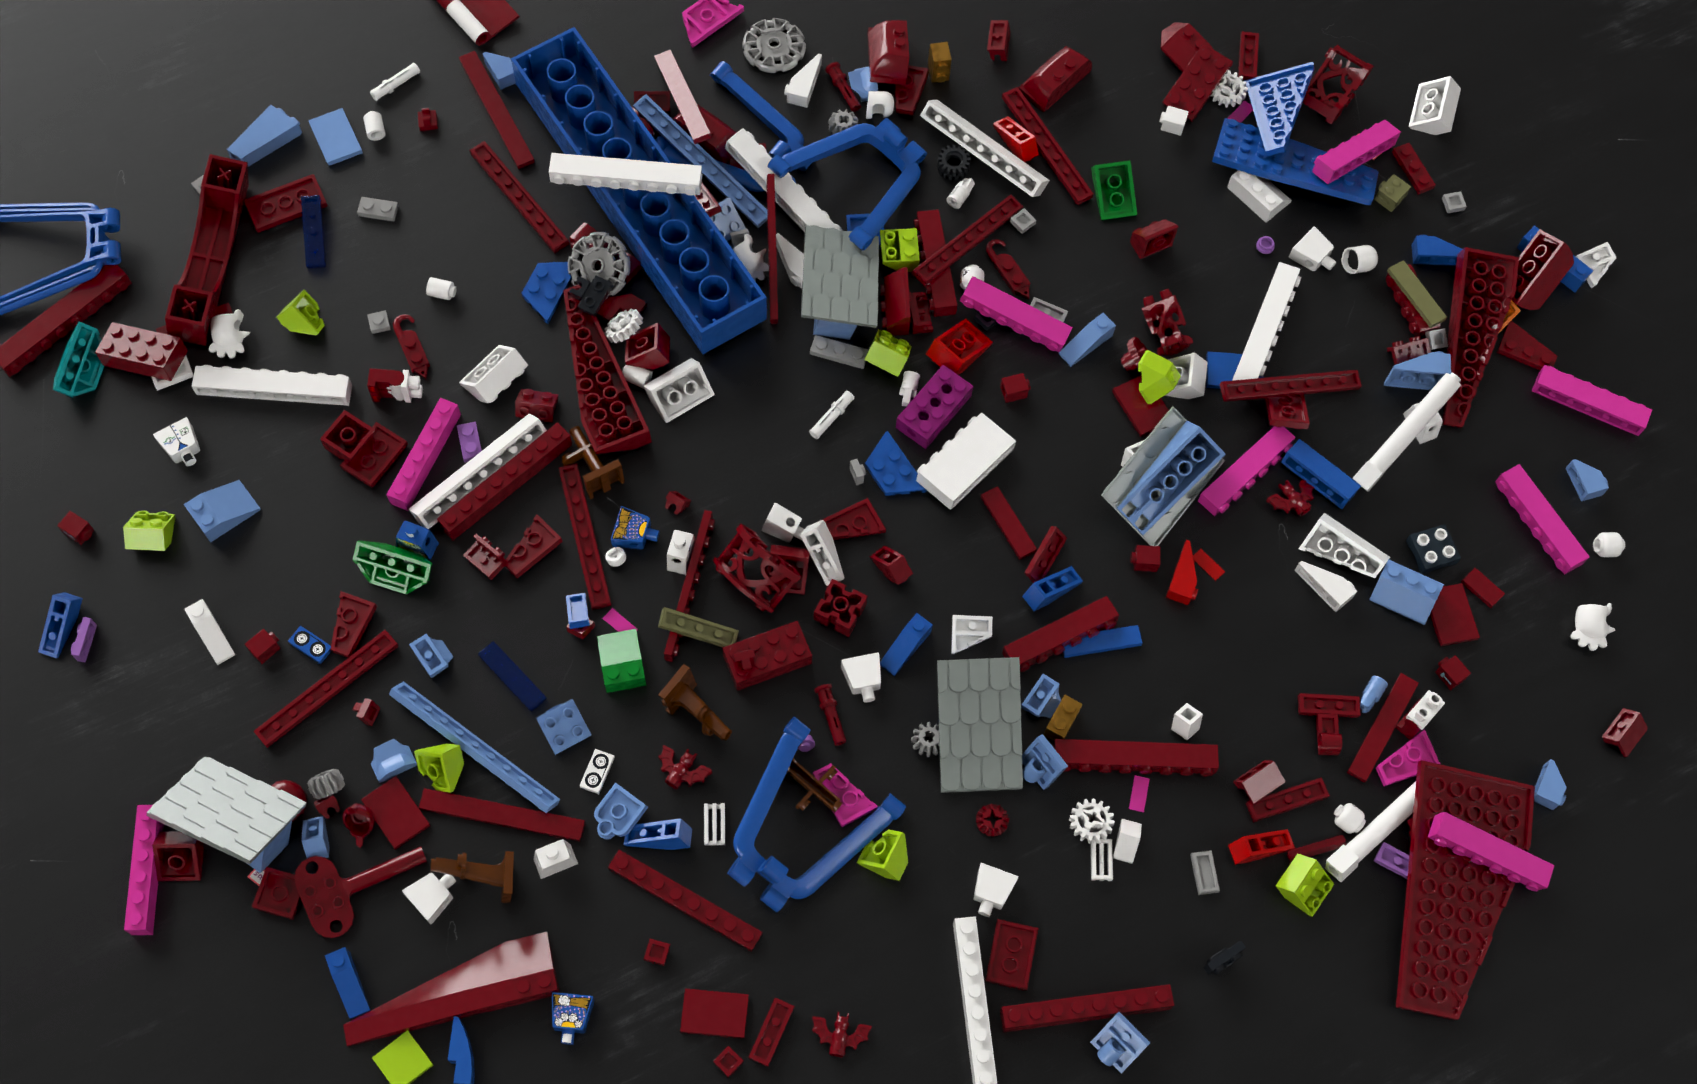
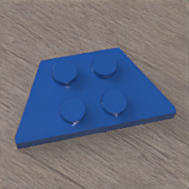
(546, 287)
(892, 468)

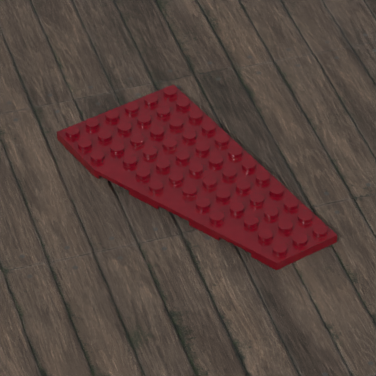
(1448, 897)

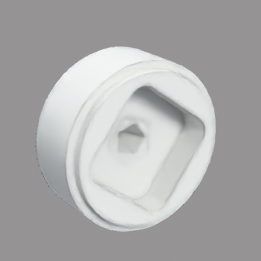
(615, 556)

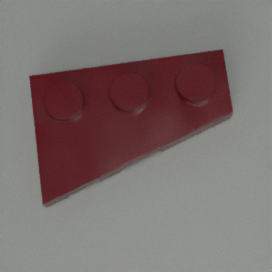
(855, 521)

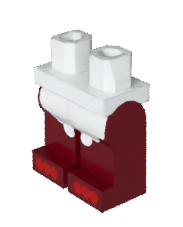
(393, 384)
(1420, 714)

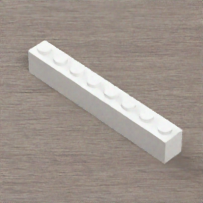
(984, 148)
(625, 174)
(788, 194)
(1268, 323)
(272, 385)
(476, 470)
(974, 1001)

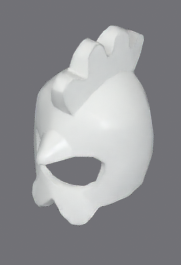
(752, 261)
(226, 334)
(1592, 625)

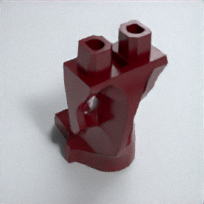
(1163, 313)

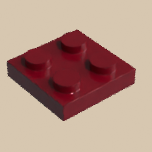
(277, 894)

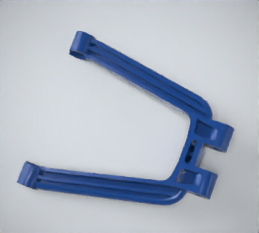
(791, 136)
(884, 137)
(99, 248)
(772, 870)

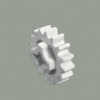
(1228, 88)
(623, 325)
(1098, 827)

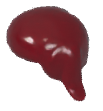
(359, 821)

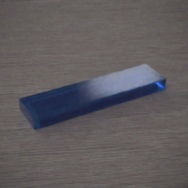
(313, 231)
(512, 676)

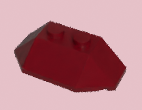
(1181, 43)

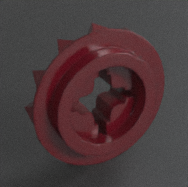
(986, 826)

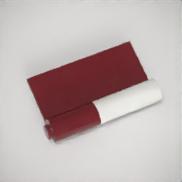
(480, 17)

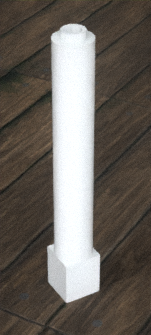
(1407, 431)
(1347, 857)

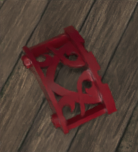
(1332, 109)
(745, 540)

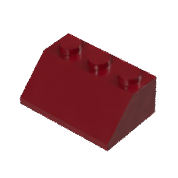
(896, 302)

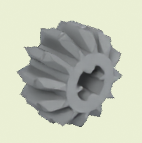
(842, 121)
(919, 739)
(326, 783)

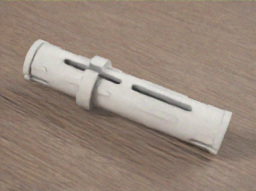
(389, 85)
(837, 408)

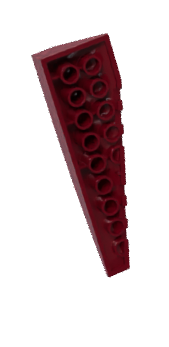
(1479, 304)
(604, 397)
(491, 981)

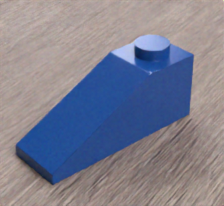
(1433, 251)
(1051, 588)
(59, 623)
(906, 644)
(660, 835)
(347, 982)

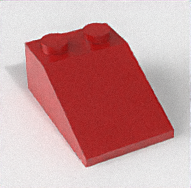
(959, 347)

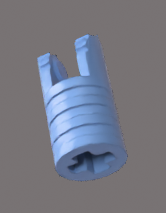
(1372, 693)

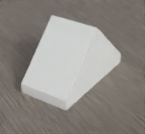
(1127, 841)

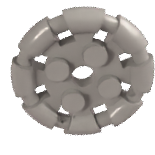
(769, 53)
(604, 255)

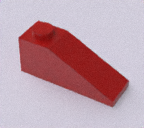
(1017, 138)
(1184, 578)
(1260, 846)

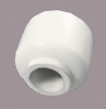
(968, 272)
(1609, 544)
(1349, 818)

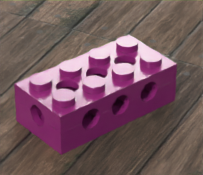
(934, 406)

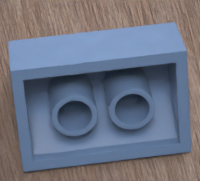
(1406, 592)

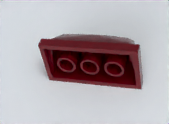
(888, 52)
(1055, 78)
(720, 134)
(1541, 270)

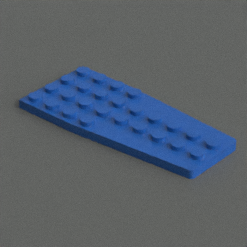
(1243, 150)

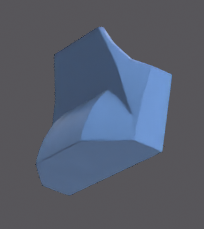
(861, 82)
(431, 654)
(1043, 698)
(391, 759)

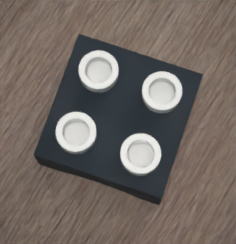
(1433, 549)

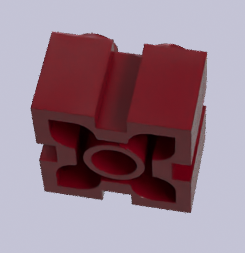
(829, 609)

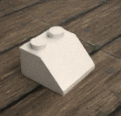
(1193, 376)

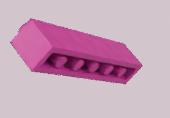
(1355, 151)
(1015, 314)
(1592, 400)
(423, 454)
(1246, 470)
(1541, 519)
(1490, 851)
(143, 876)

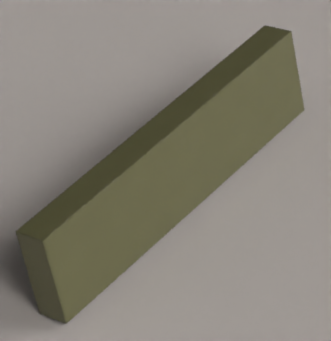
(1417, 294)
(697, 628)

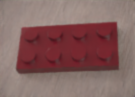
(1198, 81)
(282, 203)

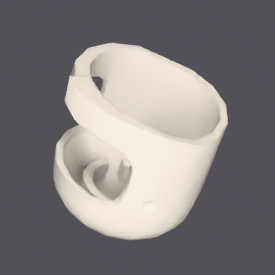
(879, 102)
(1366, 258)

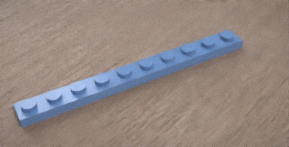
(698, 156)
(474, 747)

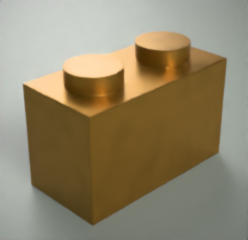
(939, 62)
(1063, 718)

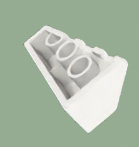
(1343, 547)

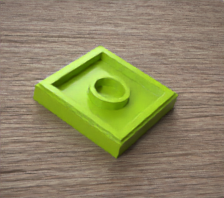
(402, 1060)

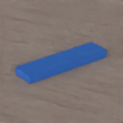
(1106, 641)

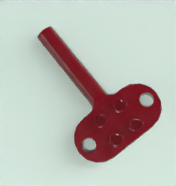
(328, 895)

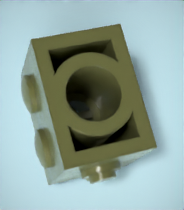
(1392, 192)

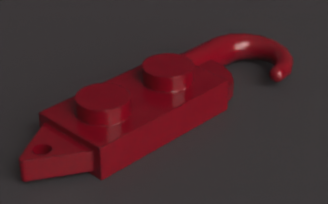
(1009, 270)
(411, 347)

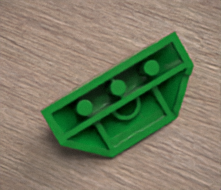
(391, 566)

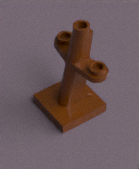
(600, 475)
(680, 693)
(814, 786)
(496, 875)

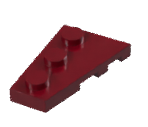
(908, 95)
(1524, 348)
(535, 544)
(351, 623)

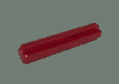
(1317, 847)

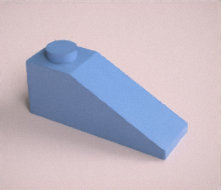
(1088, 339)

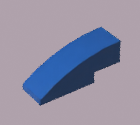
(461, 1054)

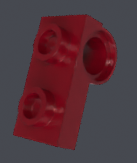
(1328, 735)

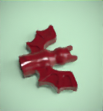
(1295, 499)
(679, 771)
(839, 1038)

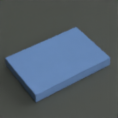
(335, 136)

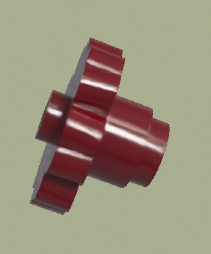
(1133, 356)

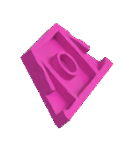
(707, 17)

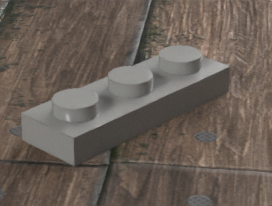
(838, 352)

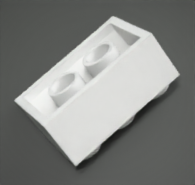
(1435, 106)
(1258, 194)
(494, 373)
(679, 390)

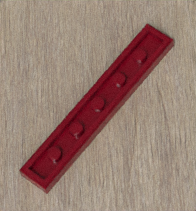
(1382, 727)

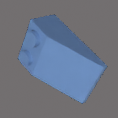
(1420, 372)
(222, 509)

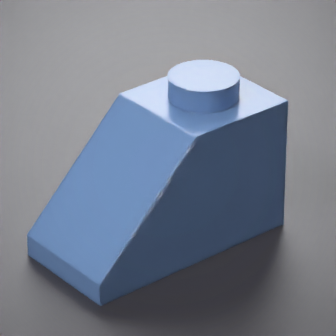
(500, 69)
(1586, 480)
(1550, 787)
(315, 837)

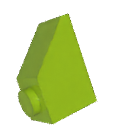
(302, 315)
(1158, 376)
(441, 765)
(886, 855)

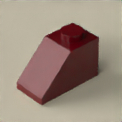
(892, 564)

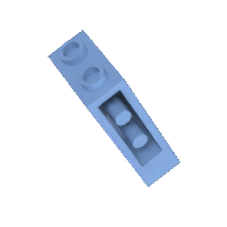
(264, 136)

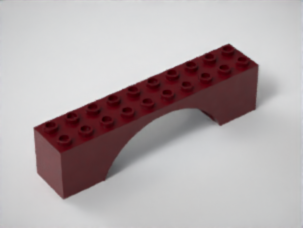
(199, 288)

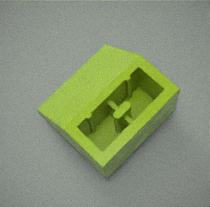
(900, 248)
(888, 352)
(149, 531)
(1305, 884)

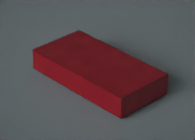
(1483, 587)

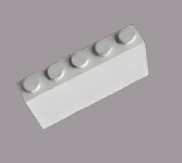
(965, 460)

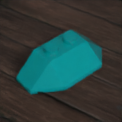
(79, 366)

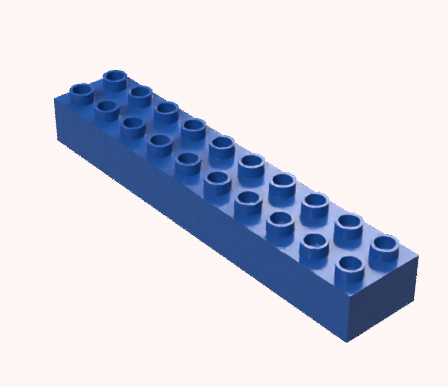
(663, 230)

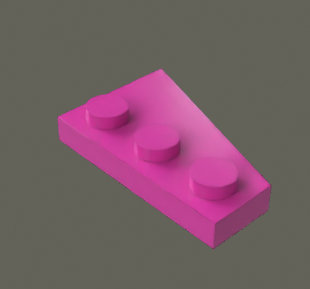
(1404, 761)
(854, 801)

